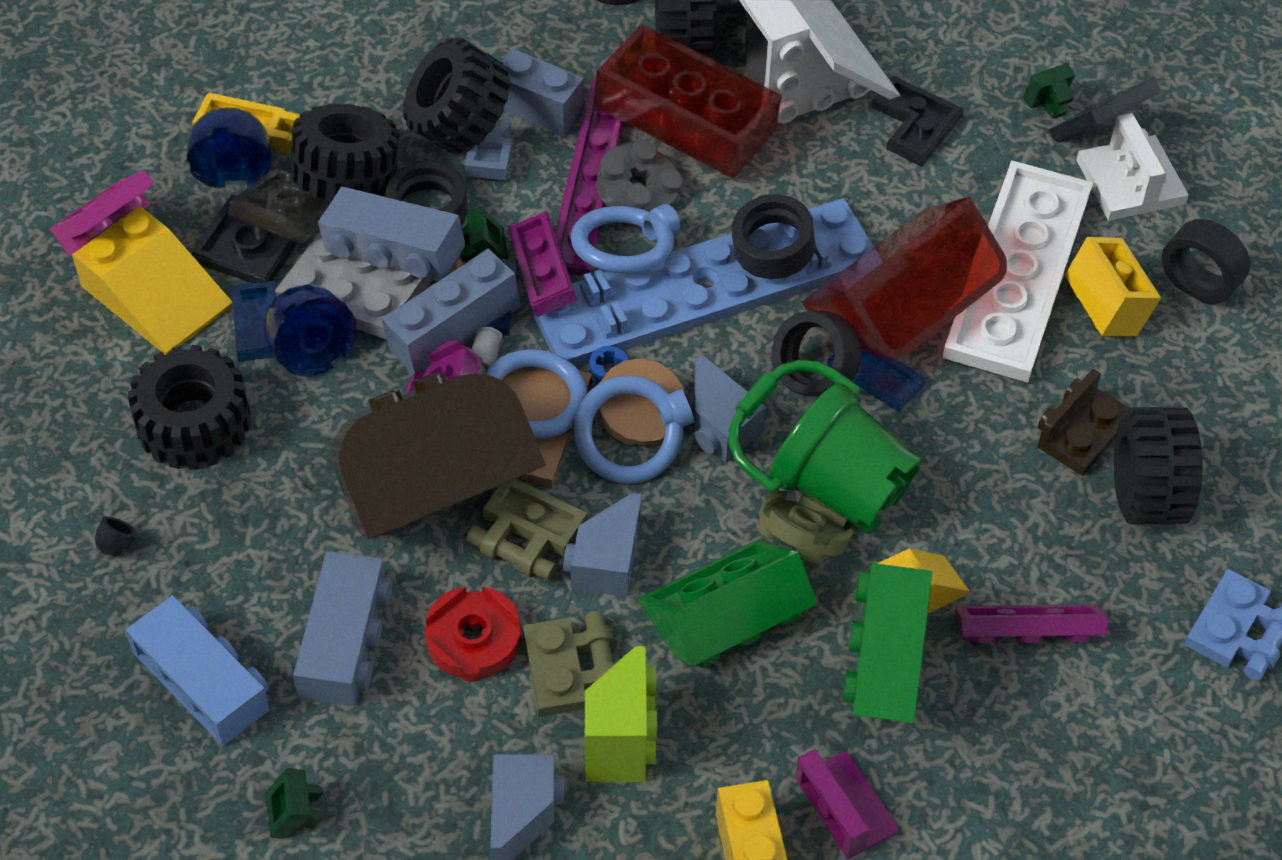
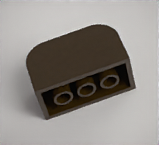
(431, 449)

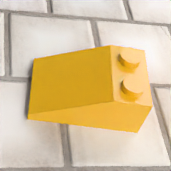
(150, 280)

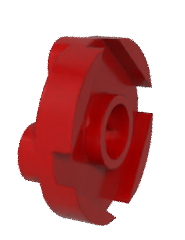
(475, 657)

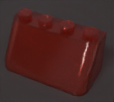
(915, 279)

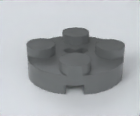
(640, 162)

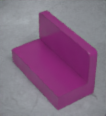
(844, 802)

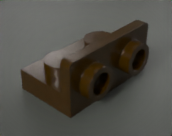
(1081, 424)

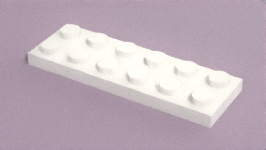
(1036, 230)

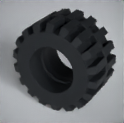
(689, 23)
(456, 95)
(343, 148)
(197, 433)
(1158, 465)

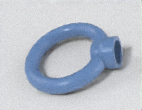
(659, 224)
(556, 364)
(673, 412)

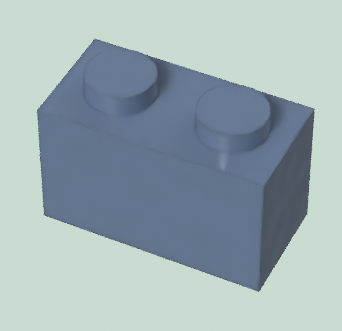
(543, 93)

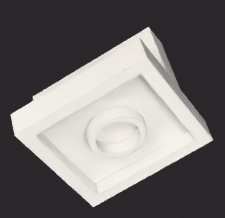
(1131, 172)

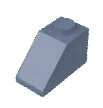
(715, 407)
(606, 549)
(522, 801)

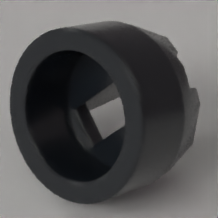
(114, 536)

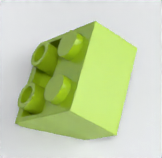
(621, 721)

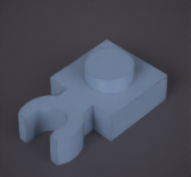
(491, 156)

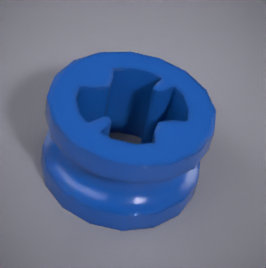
(603, 355)

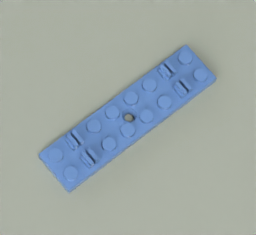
(666, 300)

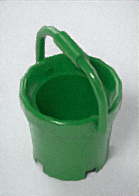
(833, 451)

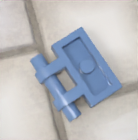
(1228, 619)

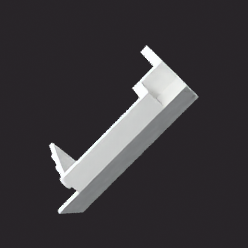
(814, 56)

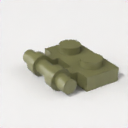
(532, 515)
(555, 662)

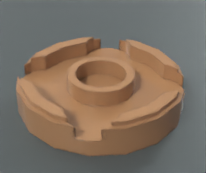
(631, 416)

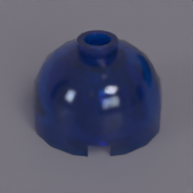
(228, 147)
(308, 329)

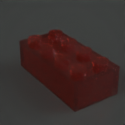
(687, 100)

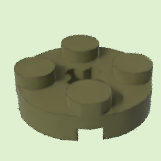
(803, 525)

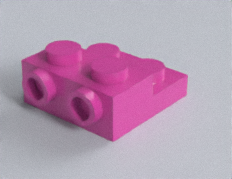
(102, 212)

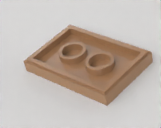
(543, 398)

